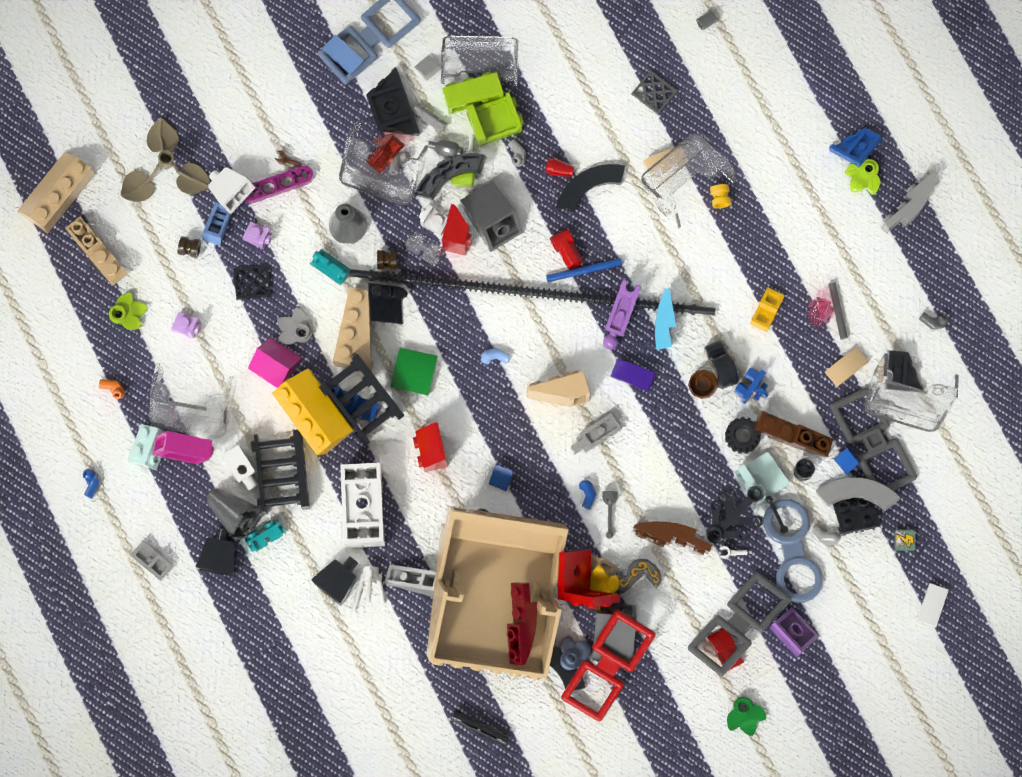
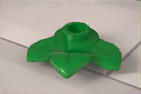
(745, 719)

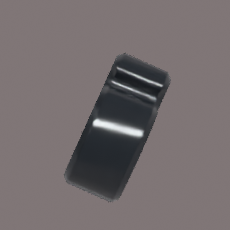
(722, 364)

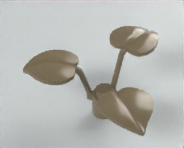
(164, 139)

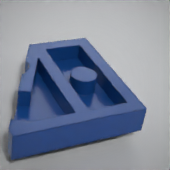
(857, 147)

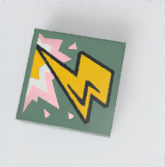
(904, 540)

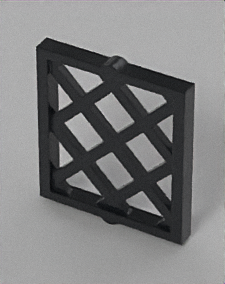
(252, 295)

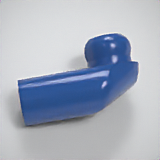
(92, 482)

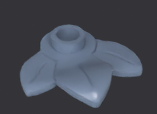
(575, 651)

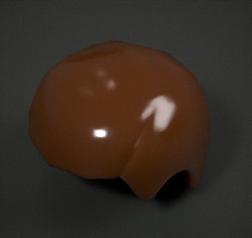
(703, 384)

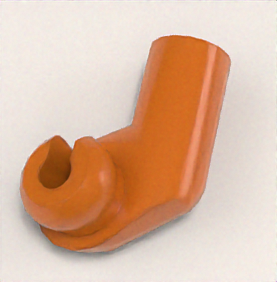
(114, 386)

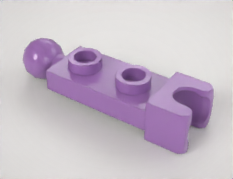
(620, 314)

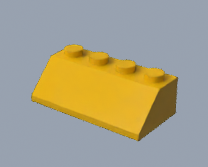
(313, 412)

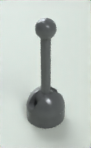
(609, 499)

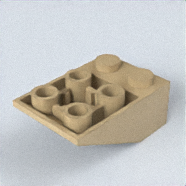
(563, 391)

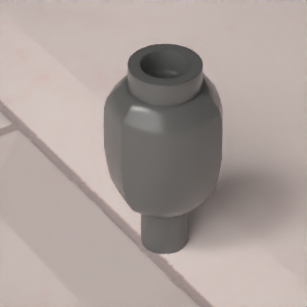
(446, 148)

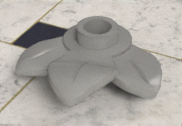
(292, 327)

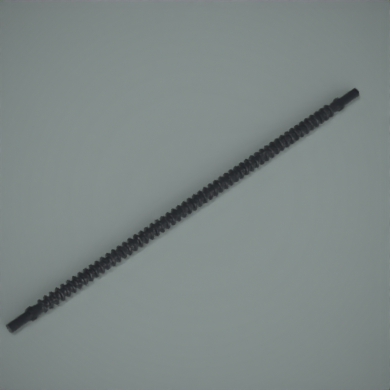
(374, 275)

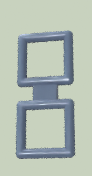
(369, 38)

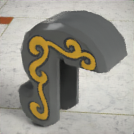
(636, 571)

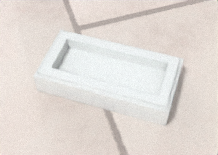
(932, 605)

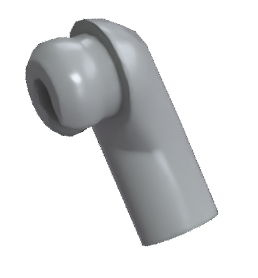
(519, 153)
(398, 160)
(826, 538)

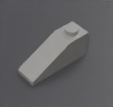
(411, 579)

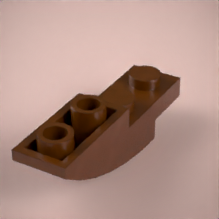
(793, 435)
(663, 532)

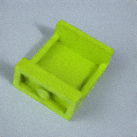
(495, 119)

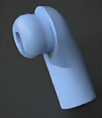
(494, 353)

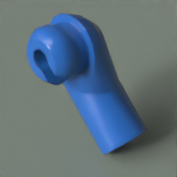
(590, 493)

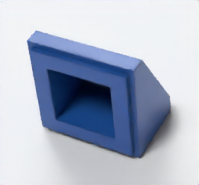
(847, 460)
(501, 477)

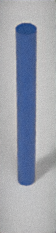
(584, 270)

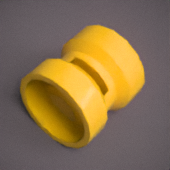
(720, 196)

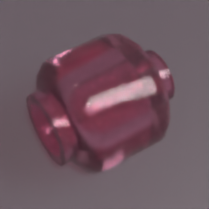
(819, 311)

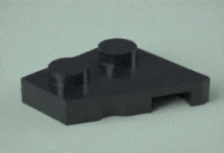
(903, 371)

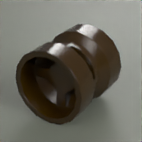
(189, 247)
(386, 259)

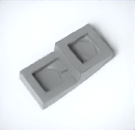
(151, 560)

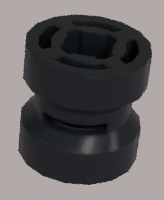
(804, 466)

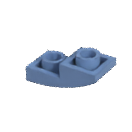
(343, 54)

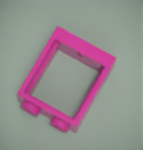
(183, 447)

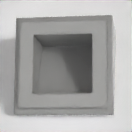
(428, 67)

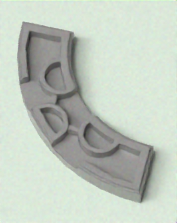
(858, 488)

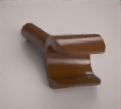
(285, 159)

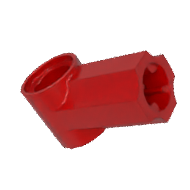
(564, 244)

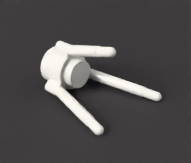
(369, 576)

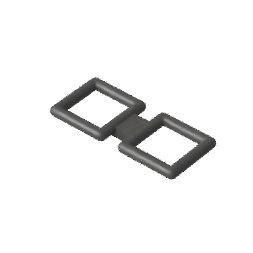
(873, 441)
(739, 623)

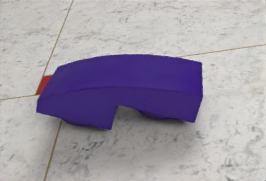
(633, 375)

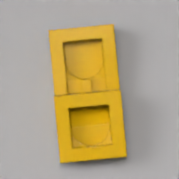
(767, 309)

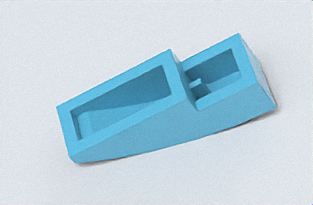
(664, 320)

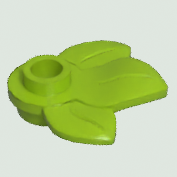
(862, 179)
(130, 312)

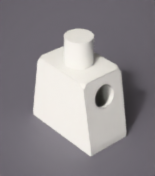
(230, 188)
(234, 459)

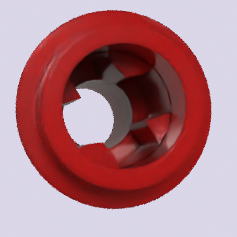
(556, 167)

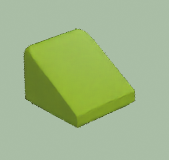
(463, 180)

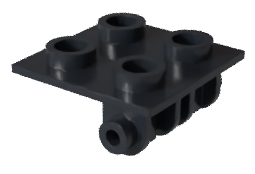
(386, 303)
(855, 515)

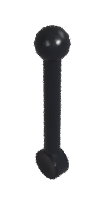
(784, 529)

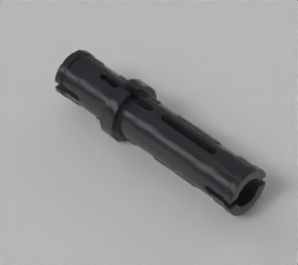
(479, 727)

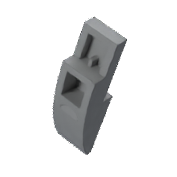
(916, 200)

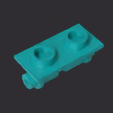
(330, 266)
(258, 537)

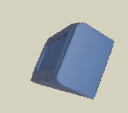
(213, 234)

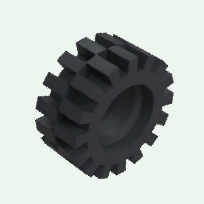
(738, 446)

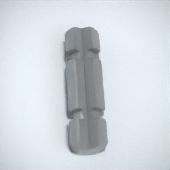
(429, 118)

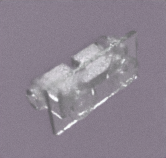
(418, 243)

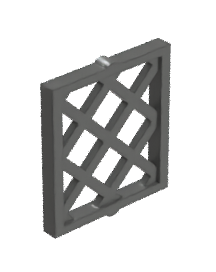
(647, 103)

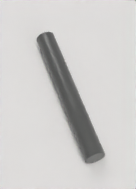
(838, 311)

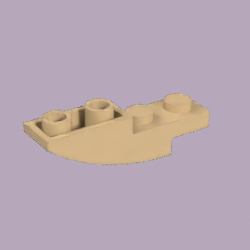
(96, 251)

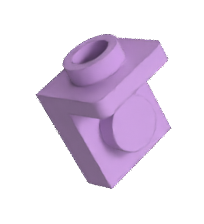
(258, 235)
(186, 325)

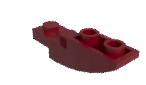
(523, 629)

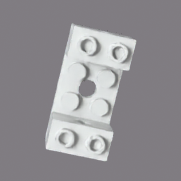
(365, 525)

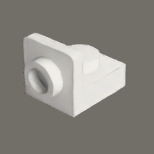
(433, 220)

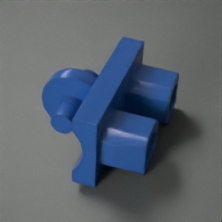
(746, 392)

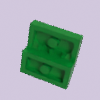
(414, 371)

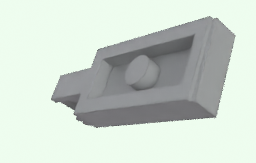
(596, 434)

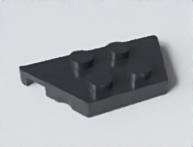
(391, 106)

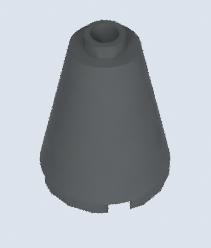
(347, 224)
(233, 512)

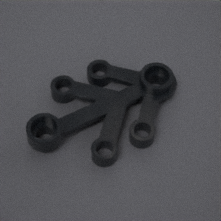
(733, 516)

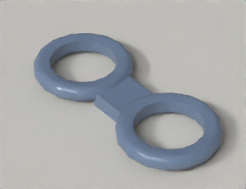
(793, 550)

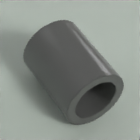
(706, 20)

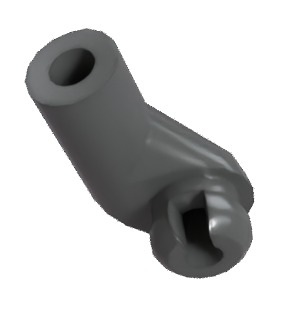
(934, 323)

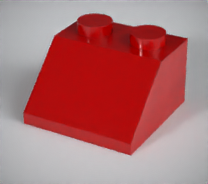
(456, 233)
(430, 447)

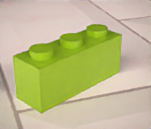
(472, 91)

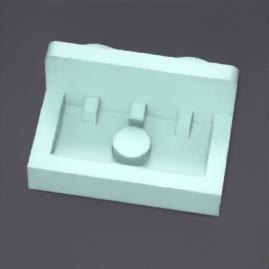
(143, 447)

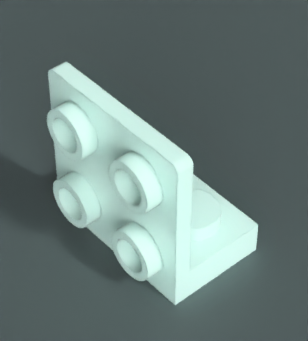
(764, 473)

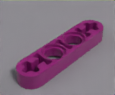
(278, 187)

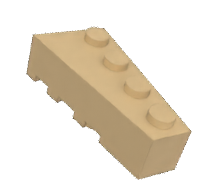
(354, 330)

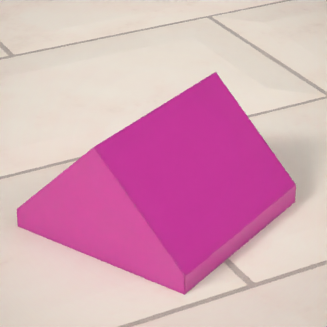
(274, 362)

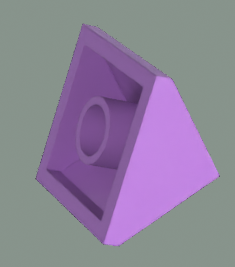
(794, 632)

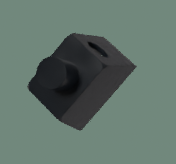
(218, 555)
(337, 579)

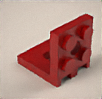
(576, 587)

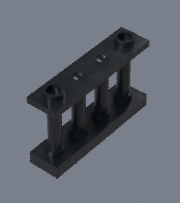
(367, 381)
(298, 479)

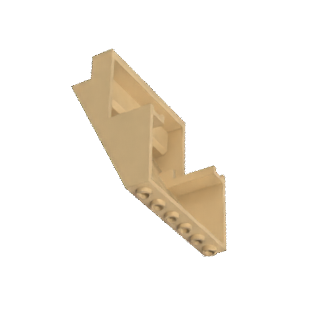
(472, 589)

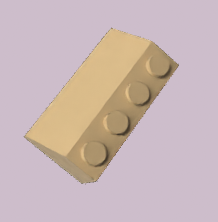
(56, 191)

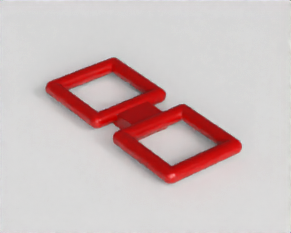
(608, 665)

